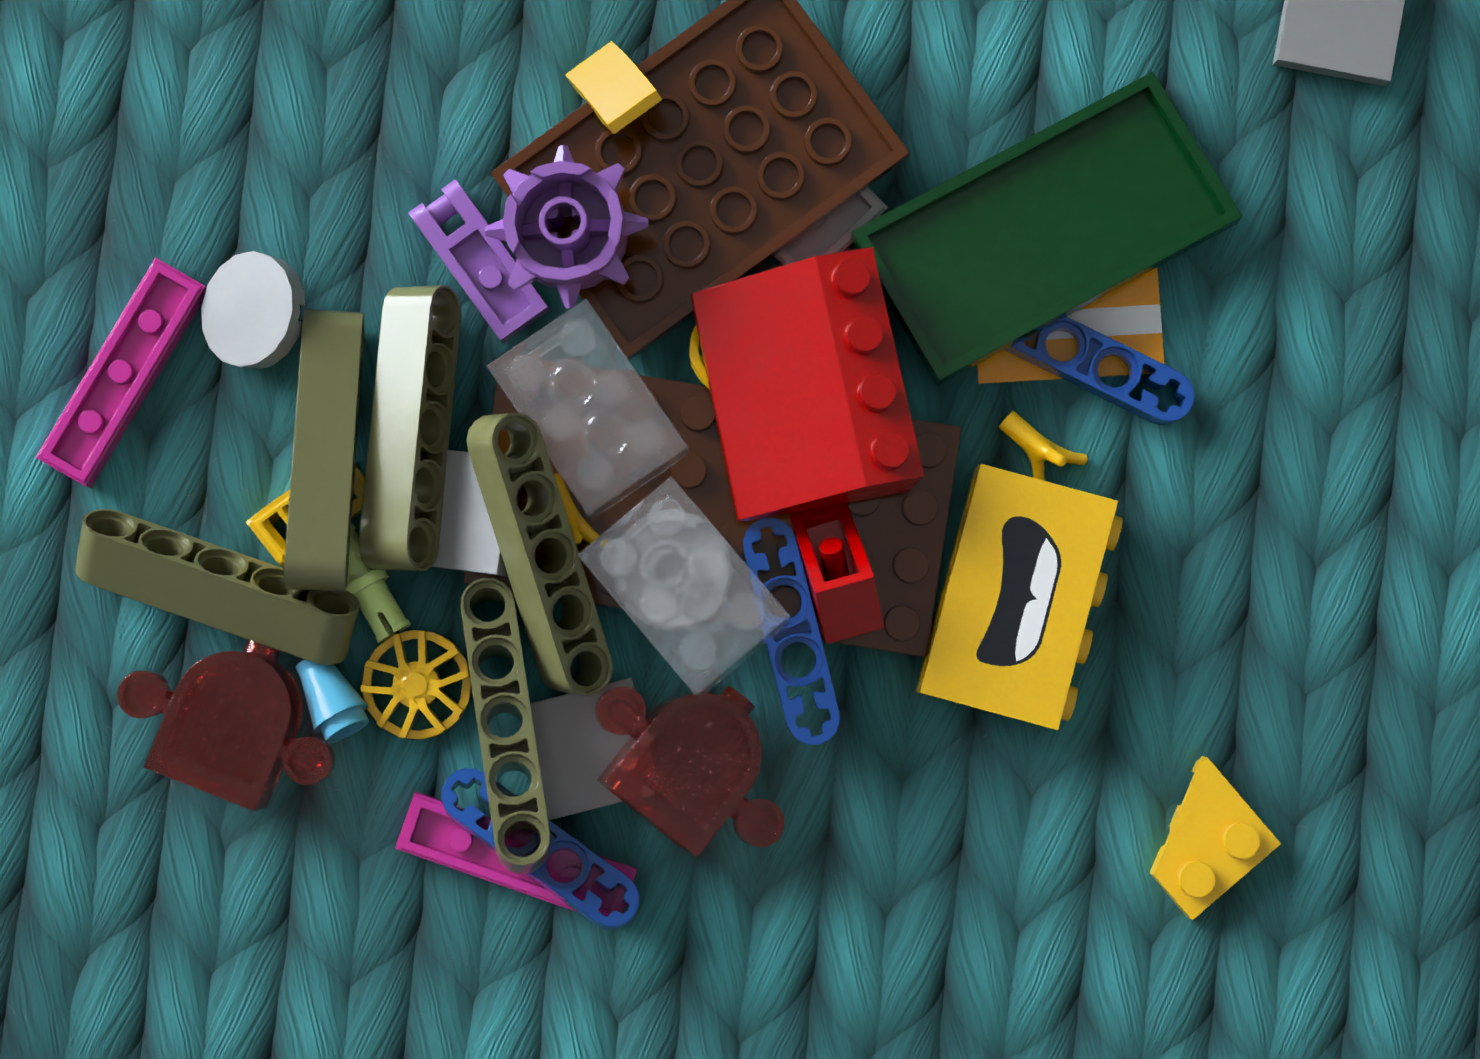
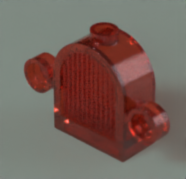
(229, 726)
(689, 766)

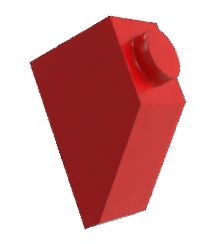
(837, 572)

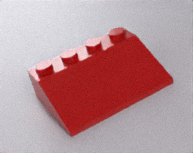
(807, 386)

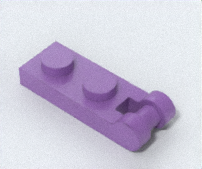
(479, 263)

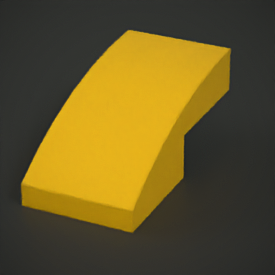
(613, 87)

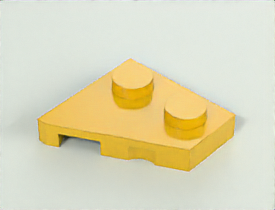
(1209, 842)

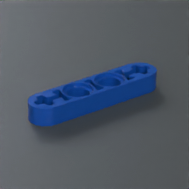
(1083, 371)
(801, 629)
(559, 840)

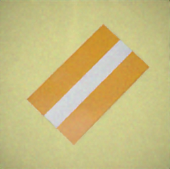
(1125, 315)

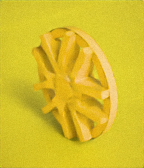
(416, 684)

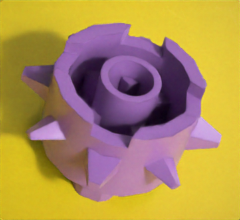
(540, 207)

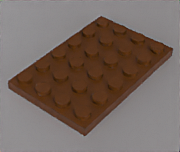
(731, 166)

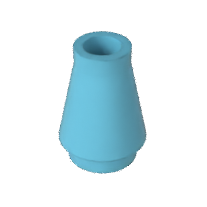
(331, 701)

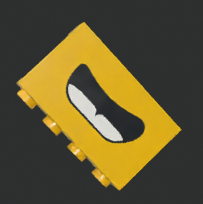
(1019, 597)

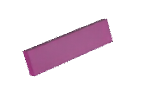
(122, 373)
(437, 838)

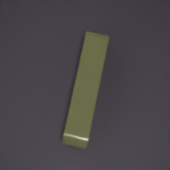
(410, 428)
(324, 451)
(519, 535)
(213, 586)
(505, 696)

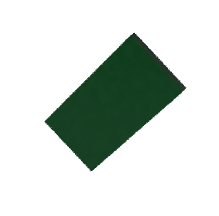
(1046, 227)

